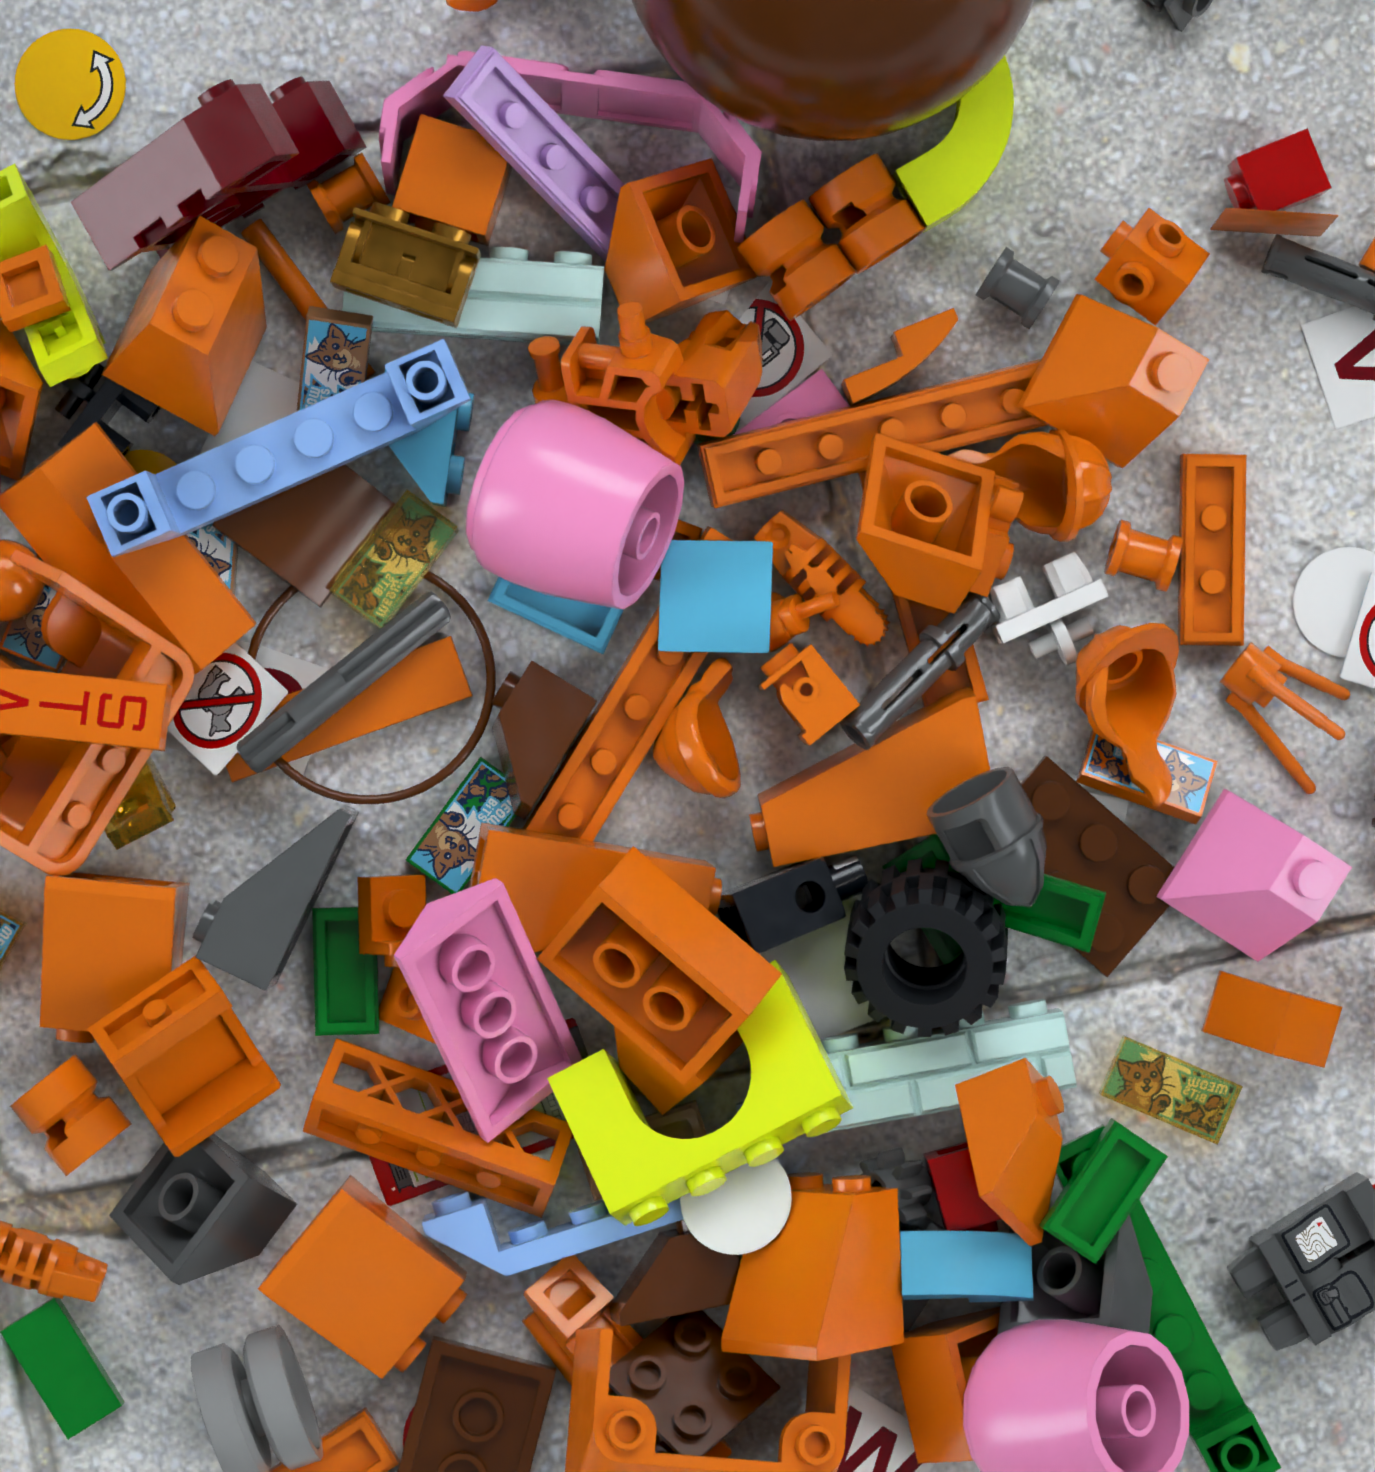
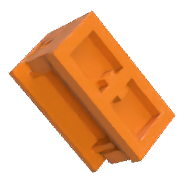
(808, 691)

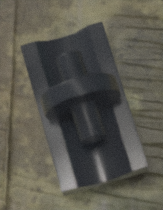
(101, 406)

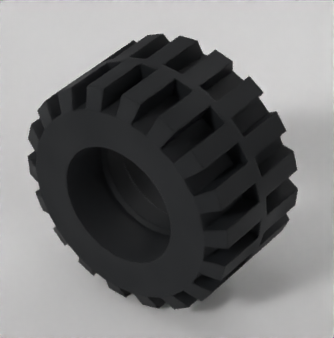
(914, 993)

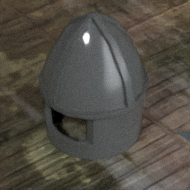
(993, 836)

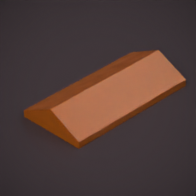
(160, 585)

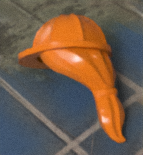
(1061, 480)
(1128, 696)

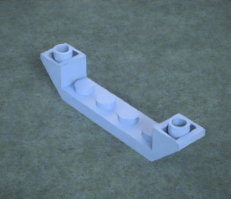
(281, 454)
(470, 1230)

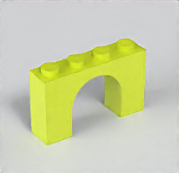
(643, 1171)

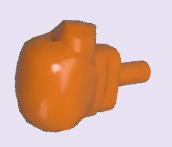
(792, 614)

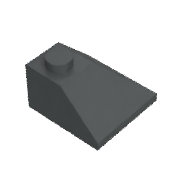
(201, 1210)
(1073, 1288)

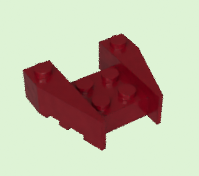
(218, 165)

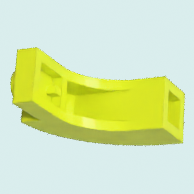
(961, 164)
(67, 342)

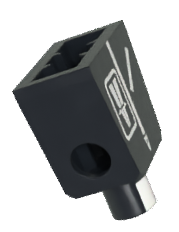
(766, 907)

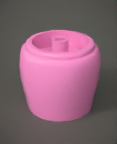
(573, 506)
(1075, 1401)

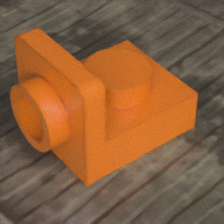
(387, 912)

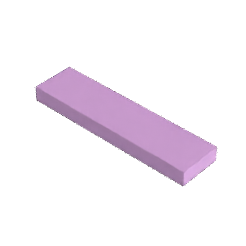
(538, 145)

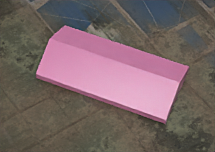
(486, 1004)

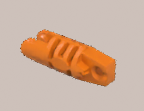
(817, 569)
(48, 1265)

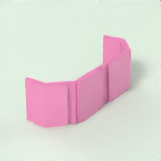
(596, 96)

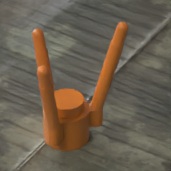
(1258, 679)

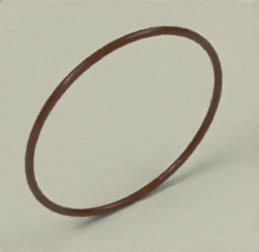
(455, 763)

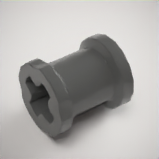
(1017, 288)

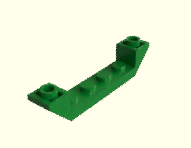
(1218, 1417)

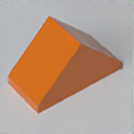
(1271, 1019)

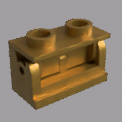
(406, 264)

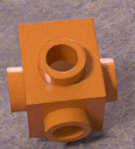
(1150, 264)

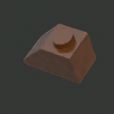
(535, 729)
(675, 1279)

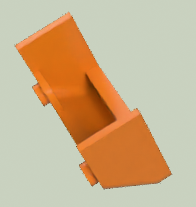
(66, 792)
(621, 1431)

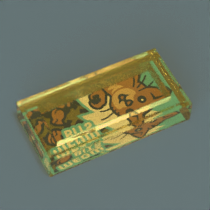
(394, 560)
(1170, 1089)

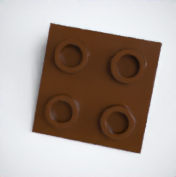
(691, 1383)

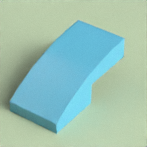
(966, 1266)

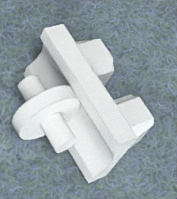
(1072, 590)

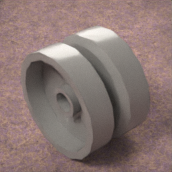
(256, 1404)

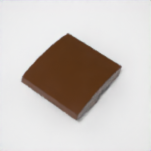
(310, 529)

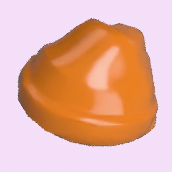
(696, 740)

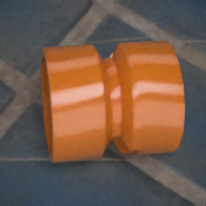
(866, 213)
(796, 259)
(70, 1114)

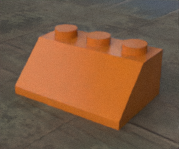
(659, 966)

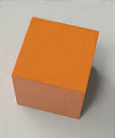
(452, 180)

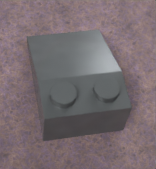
(264, 916)

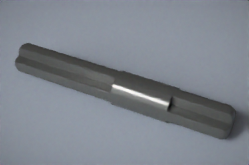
(343, 682)

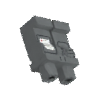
(1319, 1263)

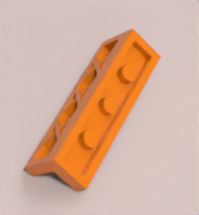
(425, 1143)

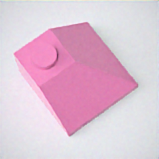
(1252, 878)

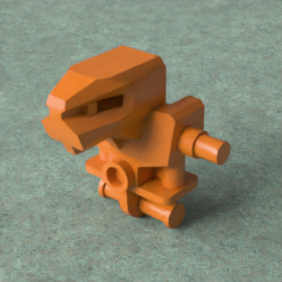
(651, 383)

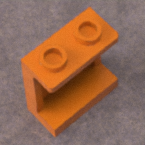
(185, 1056)

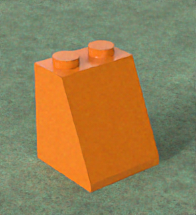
(194, 327)
(105, 945)
(825, 1279)
(366, 1280)

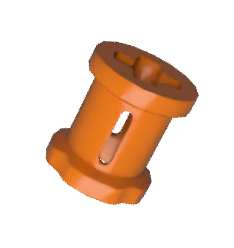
(348, 189)
(1143, 555)

